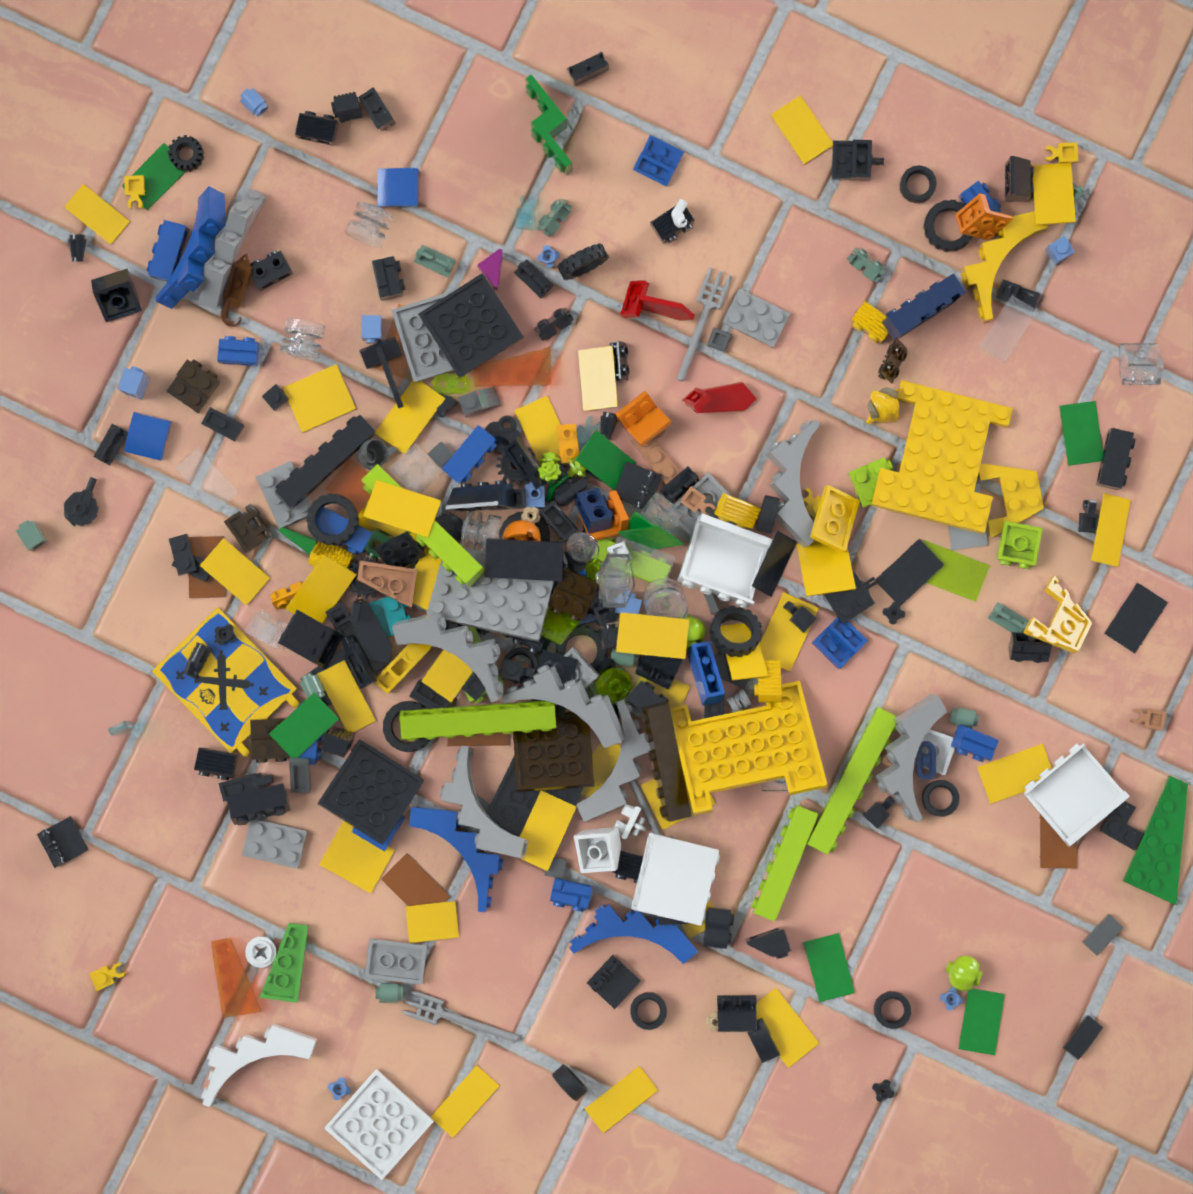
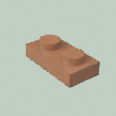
(661, 464)

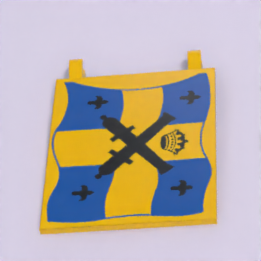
(231, 687)

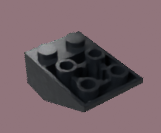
(310, 639)

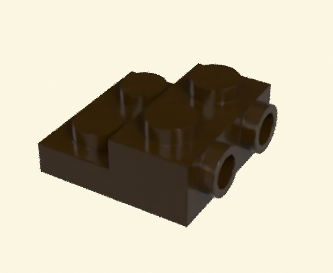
(193, 385)
(573, 595)
(262, 744)

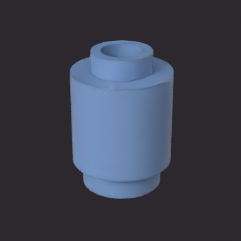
(253, 102)

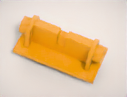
(567, 442)
(281, 598)

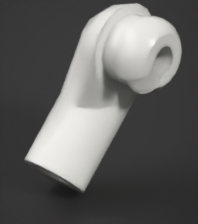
(677, 214)

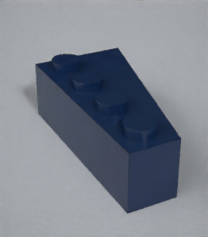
(923, 307)

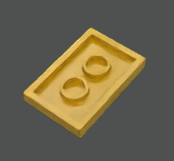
(834, 519)

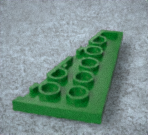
(1158, 854)

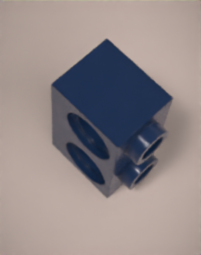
(594, 510)

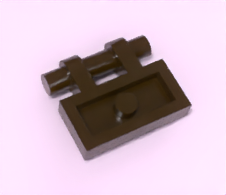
(244, 532)

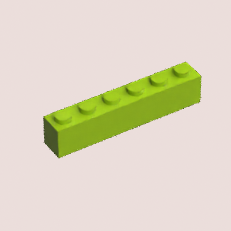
(785, 862)

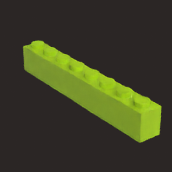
(439, 542)
(477, 720)
(852, 781)

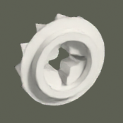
(251, 951)

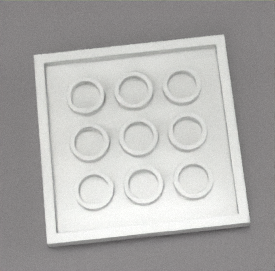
(379, 1124)

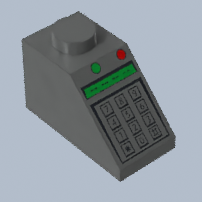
(479, 401)

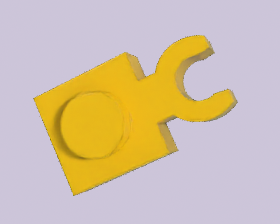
(1065, 152)
(135, 188)
(813, 503)
(104, 976)

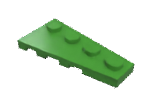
(286, 972)

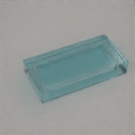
(121, 728)

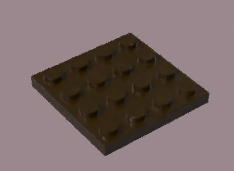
(554, 757)

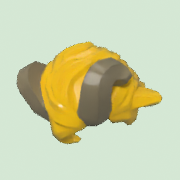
(883, 406)

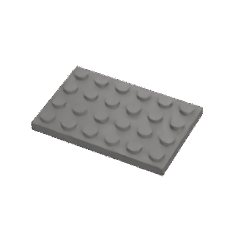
(493, 604)

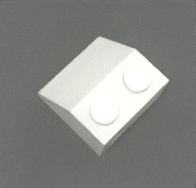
(598, 849)

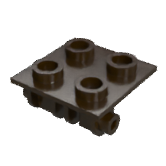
(895, 356)

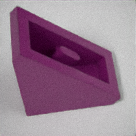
(492, 268)

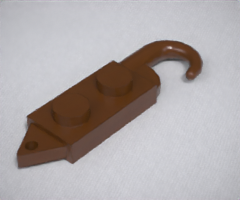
(236, 288)

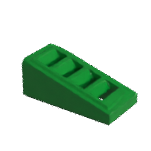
(302, 541)

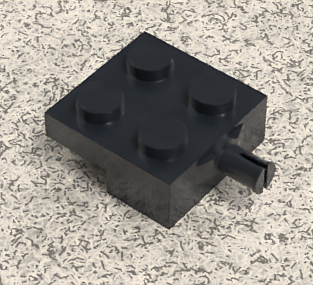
(853, 160)
(851, 602)

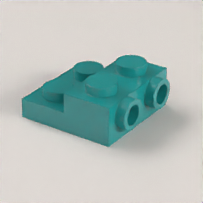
(388, 613)

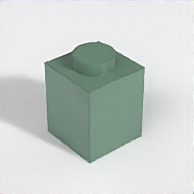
(31, 535)

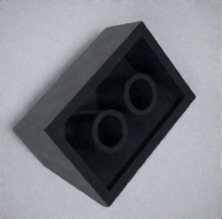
(481, 497)

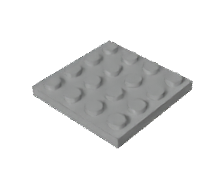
(420, 348)

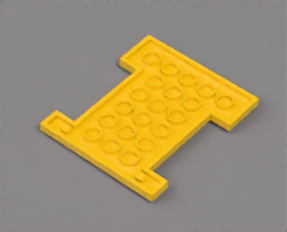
(941, 459)
(749, 748)

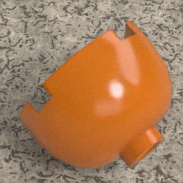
(521, 531)

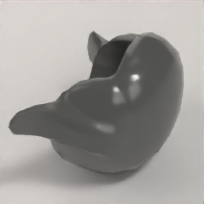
(373, 453)

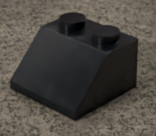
(1018, 179)
(116, 295)
(771, 943)

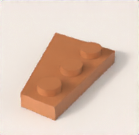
(389, 580)

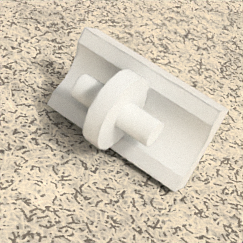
(632, 813)

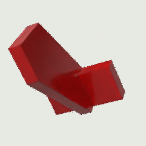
(637, 300)
(720, 398)

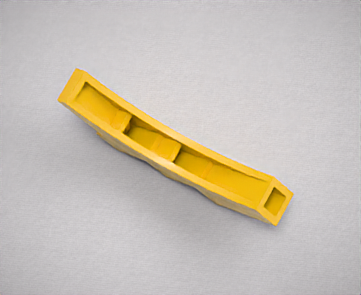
(992, 253)

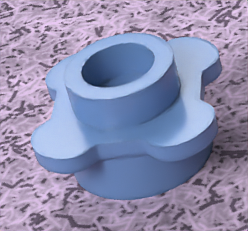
(543, 256)
(946, 999)
(334, 1088)

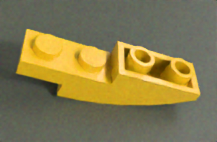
(401, 665)

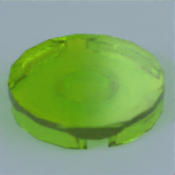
(614, 683)

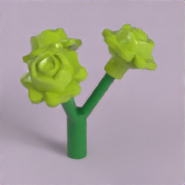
(550, 469)

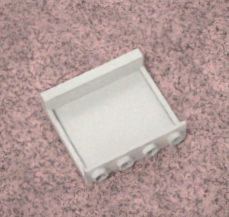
(723, 560)
(1075, 794)
(675, 879)

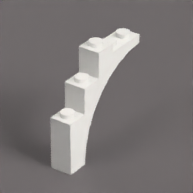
(227, 1061)

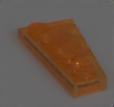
(520, 370)
(233, 984)

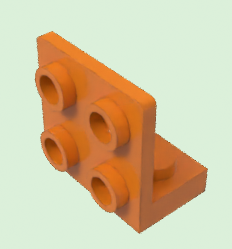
(978, 220)
(643, 418)
(620, 519)

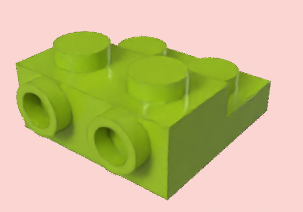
(865, 479)
(1019, 545)

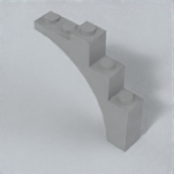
(228, 246)
(786, 484)
(458, 641)
(573, 696)
(913, 726)
(462, 792)
(609, 794)

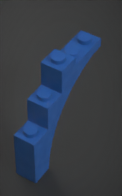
(200, 248)
(481, 864)
(636, 926)

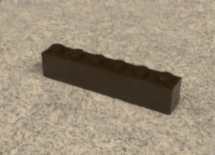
(666, 761)

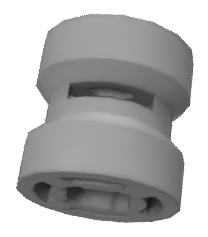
(734, 703)

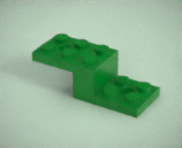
(548, 125)

